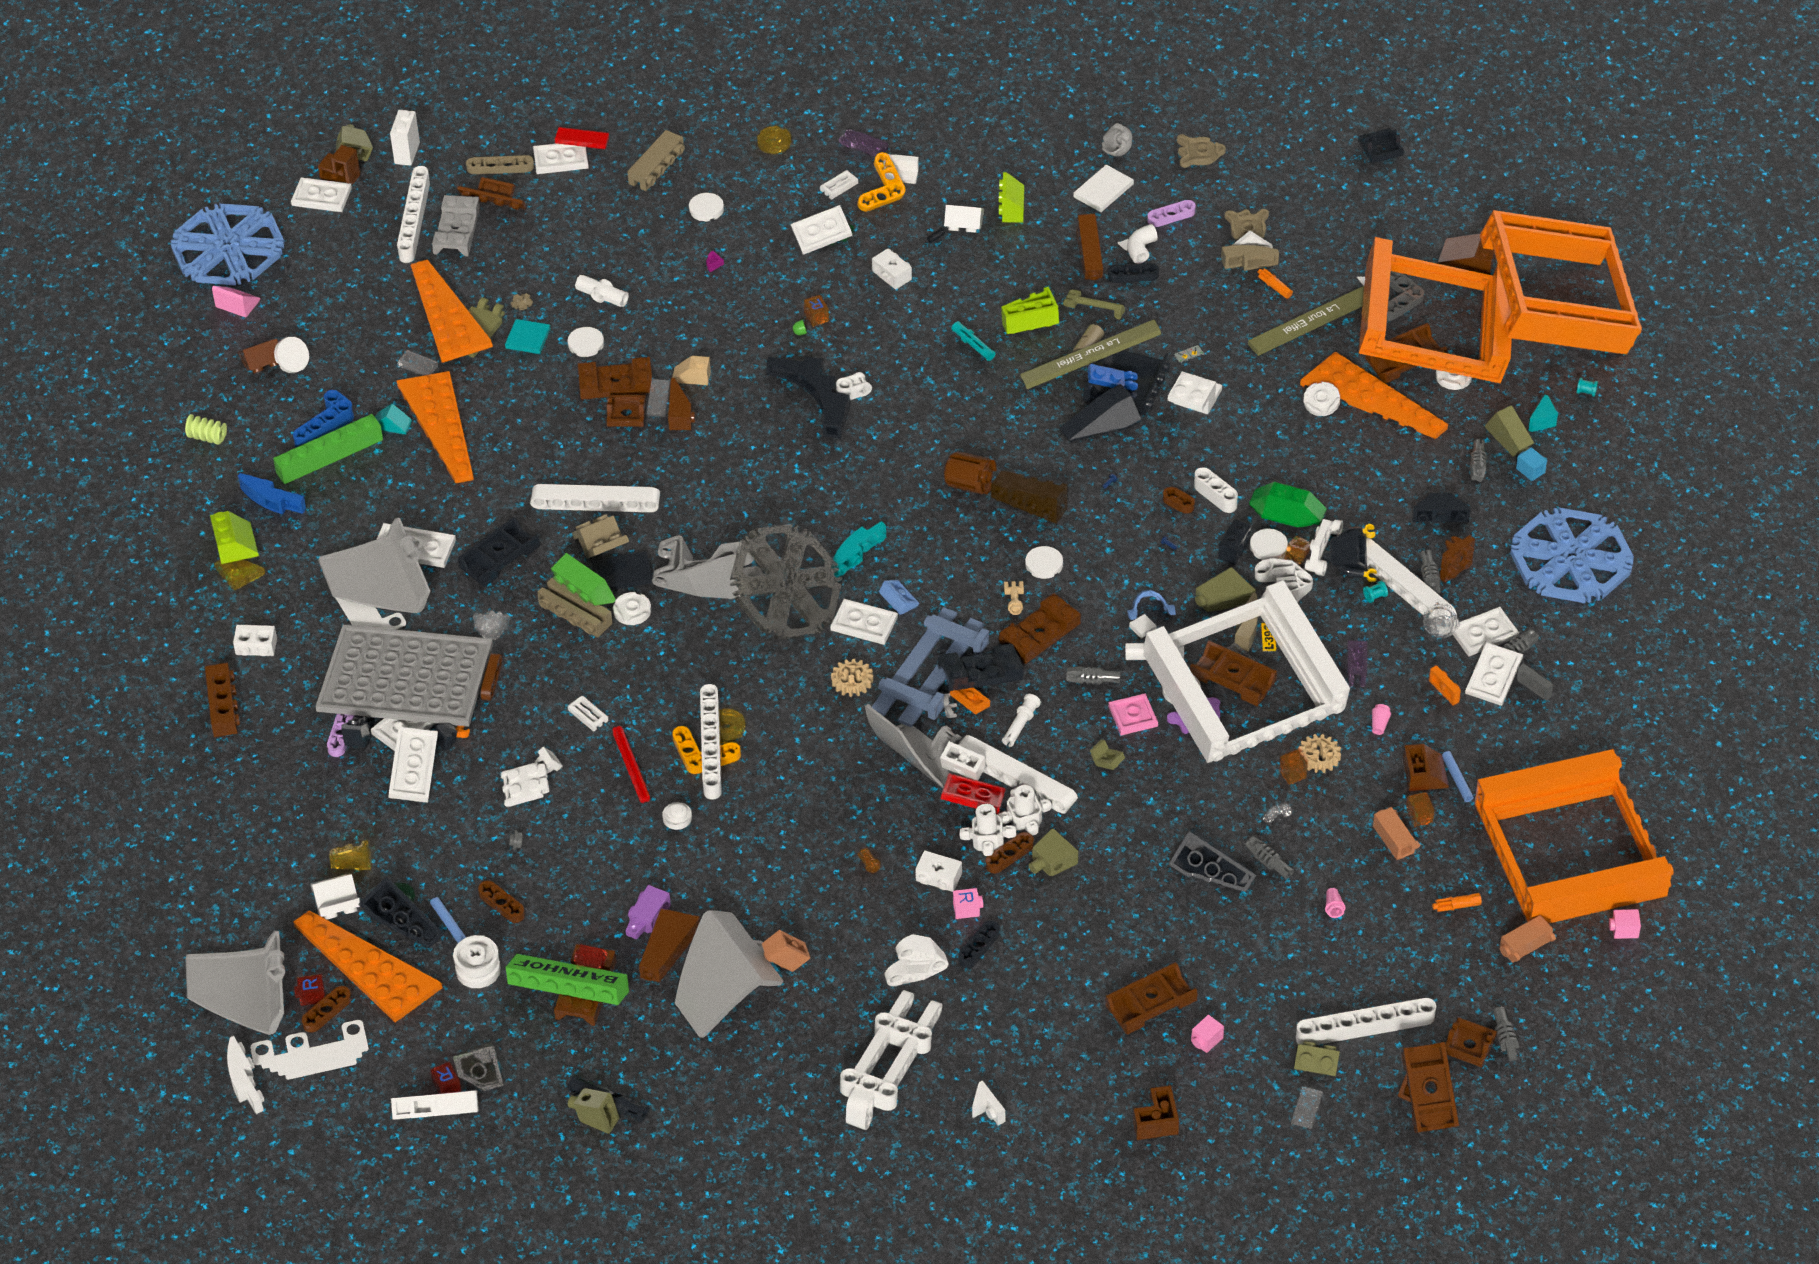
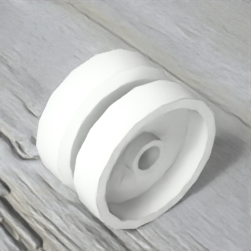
(476, 961)

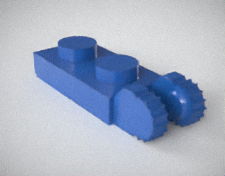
(1111, 377)

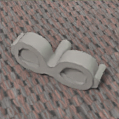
(948, 711)

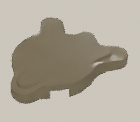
(1198, 150)
(1245, 221)

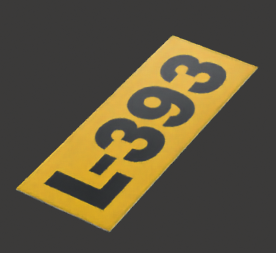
(1268, 640)

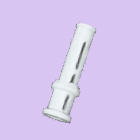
(1024, 713)

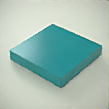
(527, 336)

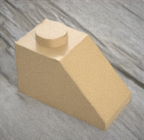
(693, 371)

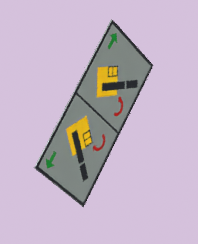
(1188, 353)

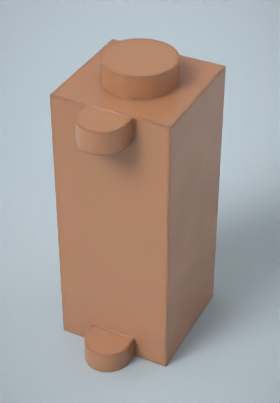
(1394, 833)
(1526, 939)

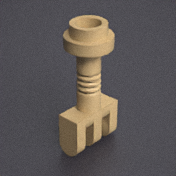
(1014, 606)

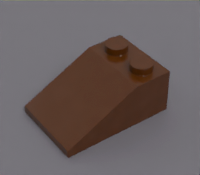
(1467, 254)

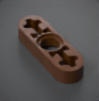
(491, 677)
(1006, 860)
(499, 893)
(328, 1000)

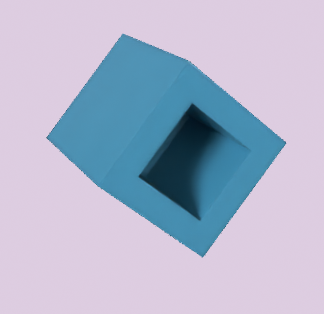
(1531, 464)

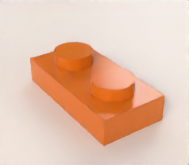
(1445, 685)
(971, 699)

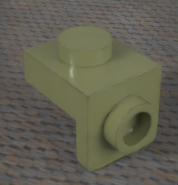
(1106, 757)

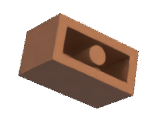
(785, 951)

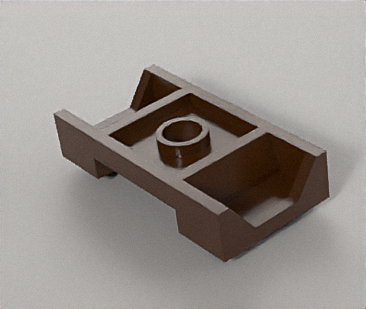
(1418, 337)
(597, 381)
(1053, 617)
(1251, 680)
(580, 1007)
(1133, 1007)
(1434, 1109)

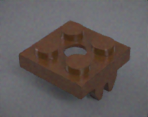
(618, 403)
(1451, 558)
(1467, 1030)

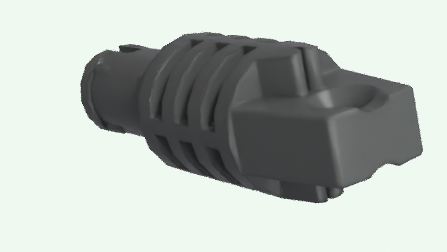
(1478, 460)
(1430, 571)
(1522, 642)
(1091, 675)
(1268, 857)
(1505, 1033)

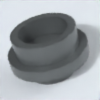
(515, 840)

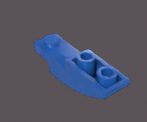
(264, 494)

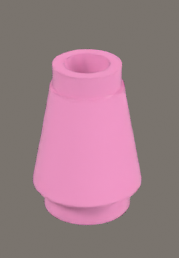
(1380, 718)
(1334, 903)

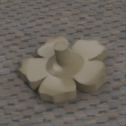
(521, 302)

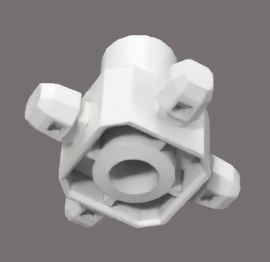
(1025, 810)
(987, 830)

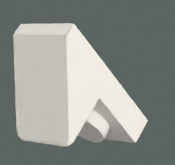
(987, 1102)

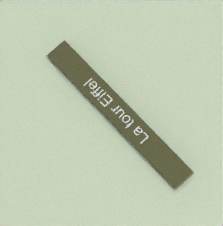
(1307, 322)
(1090, 354)

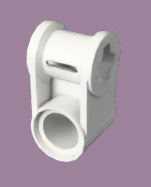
(853, 385)

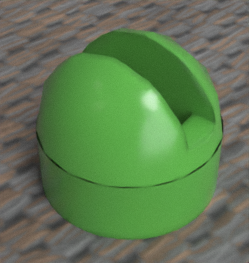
(799, 328)

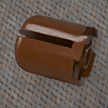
(969, 472)

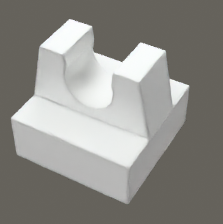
(549, 759)

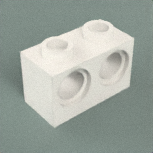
(255, 640)

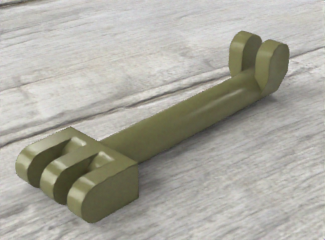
(1075, 297)

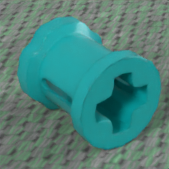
(1587, 387)
(1375, 591)

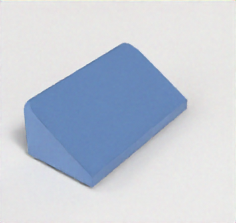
(898, 596)

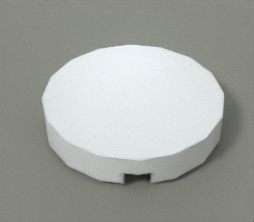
(706, 206)
(585, 341)
(291, 354)
(1452, 380)
(1321, 399)
(1268, 544)
(1044, 562)
(632, 608)

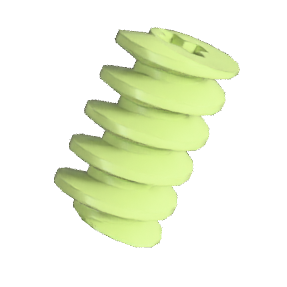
(205, 429)

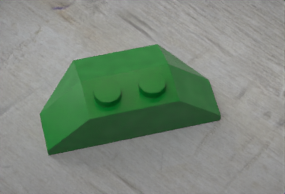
(1287, 505)

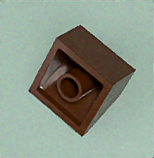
(258, 356)

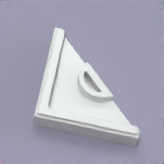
(1252, 239)

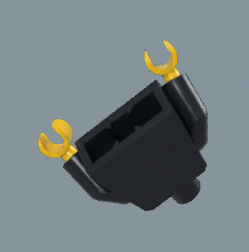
(1350, 552)

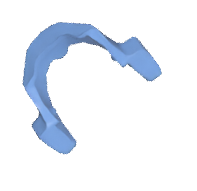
(1132, 614)

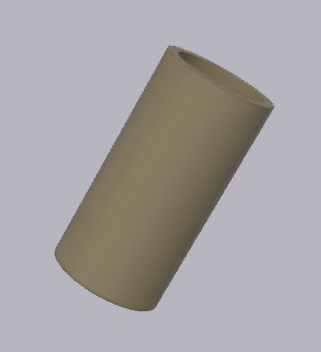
(1091, 336)

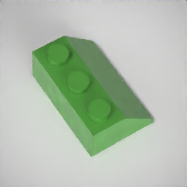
(582, 581)

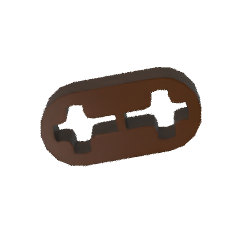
(1176, 498)

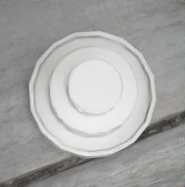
(677, 815)

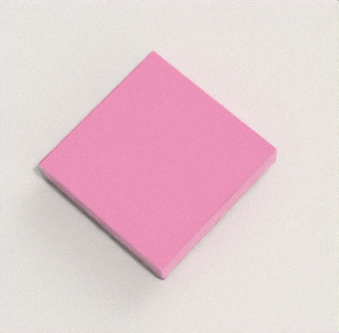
(1133, 714)

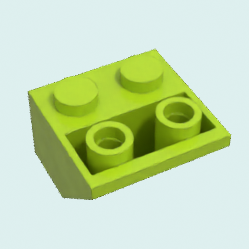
(1011, 198)

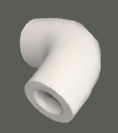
(1137, 243)

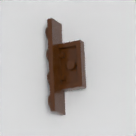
(494, 191)

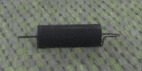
(935, 235)

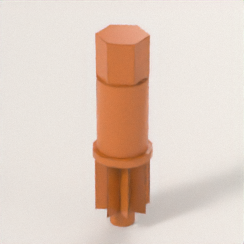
(1275, 283)
(1457, 902)

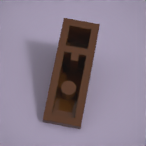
(680, 412)

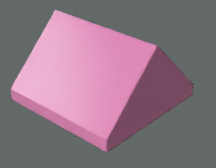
(234, 300)

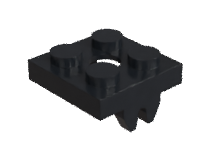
(1386, 138)

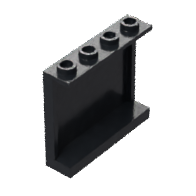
(1149, 377)

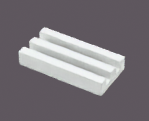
(841, 186)
(575, 709)

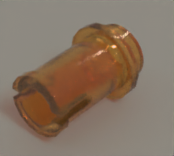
(871, 864)

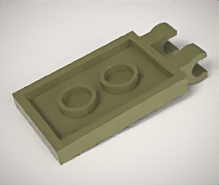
(486, 319)

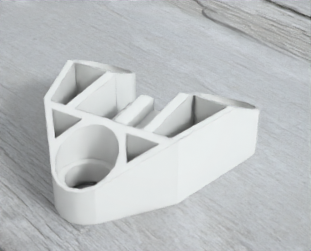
(1286, 570)
(918, 960)

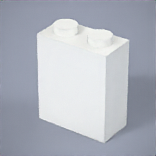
(405, 137)

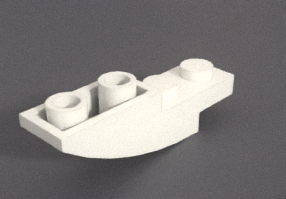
(242, 1075)
(434, 1105)

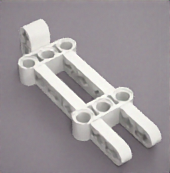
(891, 1027)

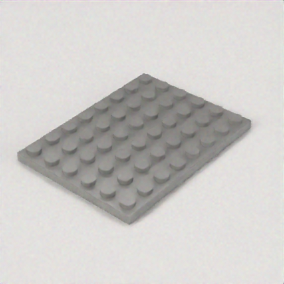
(405, 675)

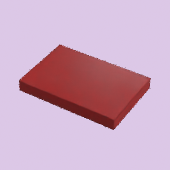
(972, 792)

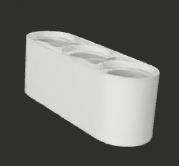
(1215, 490)

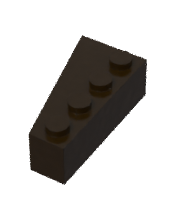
(1031, 495)

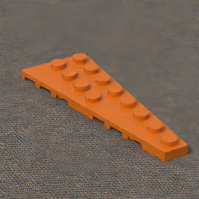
(450, 322)
(1372, 395)
(437, 412)
(382, 977)

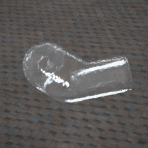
(1276, 810)

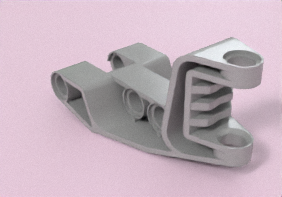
(700, 577)

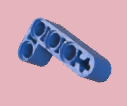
(337, 415)

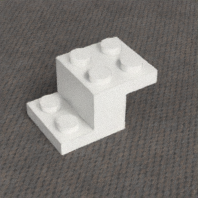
(1194, 392)
(335, 896)

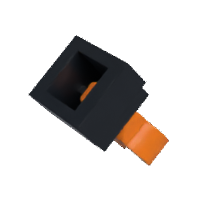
(447, 734)

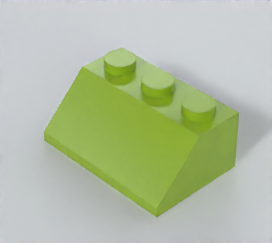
(233, 537)

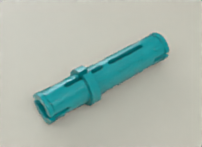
(972, 340)

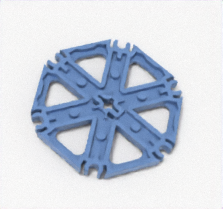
(222, 234)
(1579, 565)

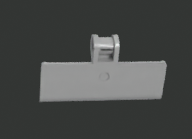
(379, 573)
(915, 745)
(720, 971)
(240, 985)

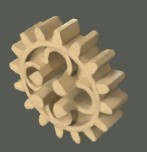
(846, 682)
(1328, 751)

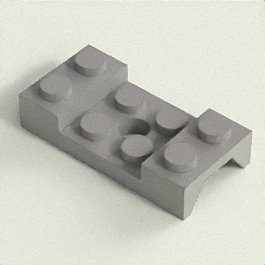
(461, 213)

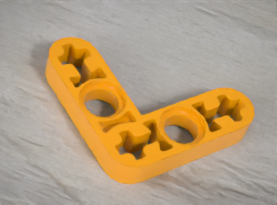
(889, 185)
(696, 756)

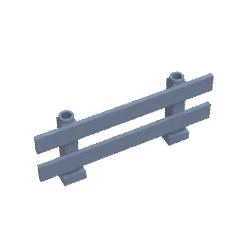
(927, 696)

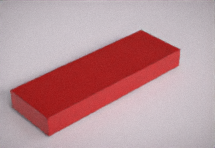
(582, 138)

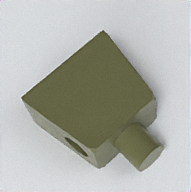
(356, 139)
(1053, 854)
(595, 1109)

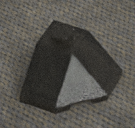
(479, 1066)

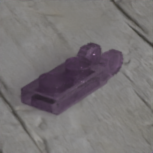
(863, 142)
(1357, 661)

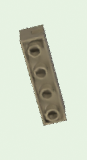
(656, 160)
(571, 607)

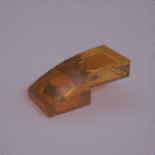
(1296, 550)

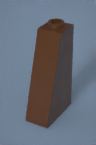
(1089, 246)
(667, 942)

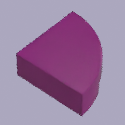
(714, 261)

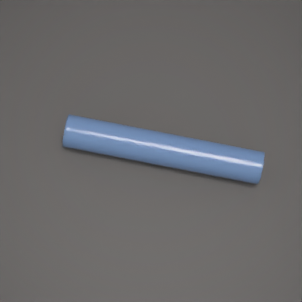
(1457, 776)
(447, 919)

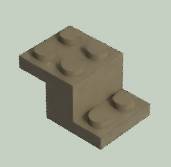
(599, 536)

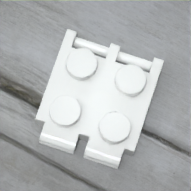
(525, 783)

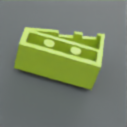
(1032, 313)

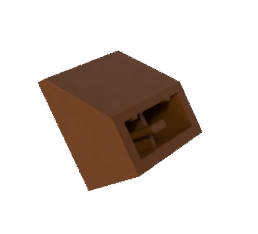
(1424, 768)

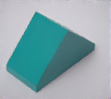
(1544, 416)
(393, 420)

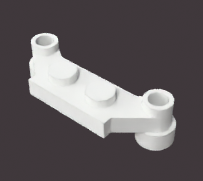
(1318, 545)

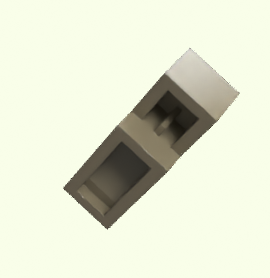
(1249, 256)
(1247, 630)

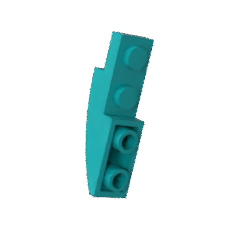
(852, 549)

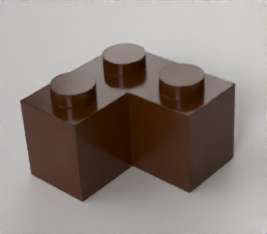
(340, 166)
(1159, 1118)

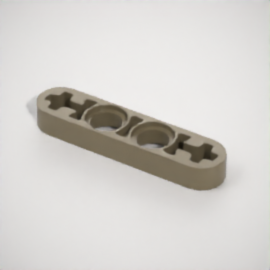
(500, 162)

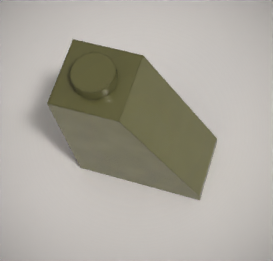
(1509, 431)
(1224, 592)

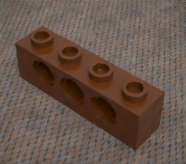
(221, 700)

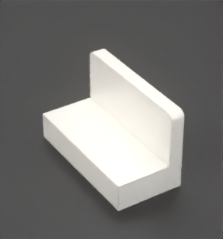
(906, 167)

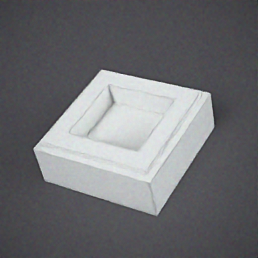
(1142, 626)

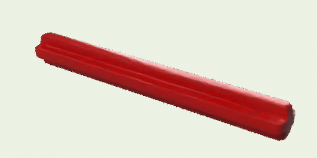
(631, 764)

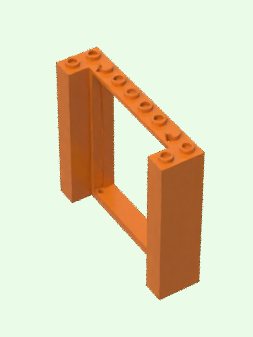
(1555, 320)
(1494, 343)
(1557, 786)

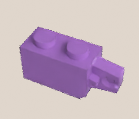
(646, 911)

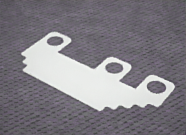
(367, 616)
(307, 1061)

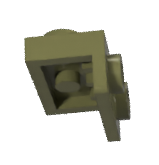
(1317, 1059)

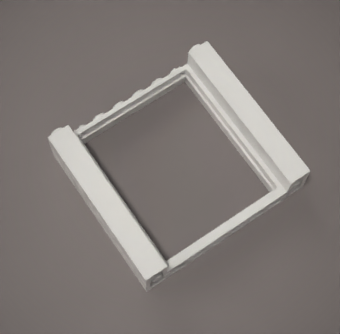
(1297, 642)

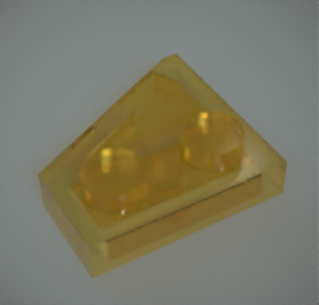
(239, 572)
(351, 857)

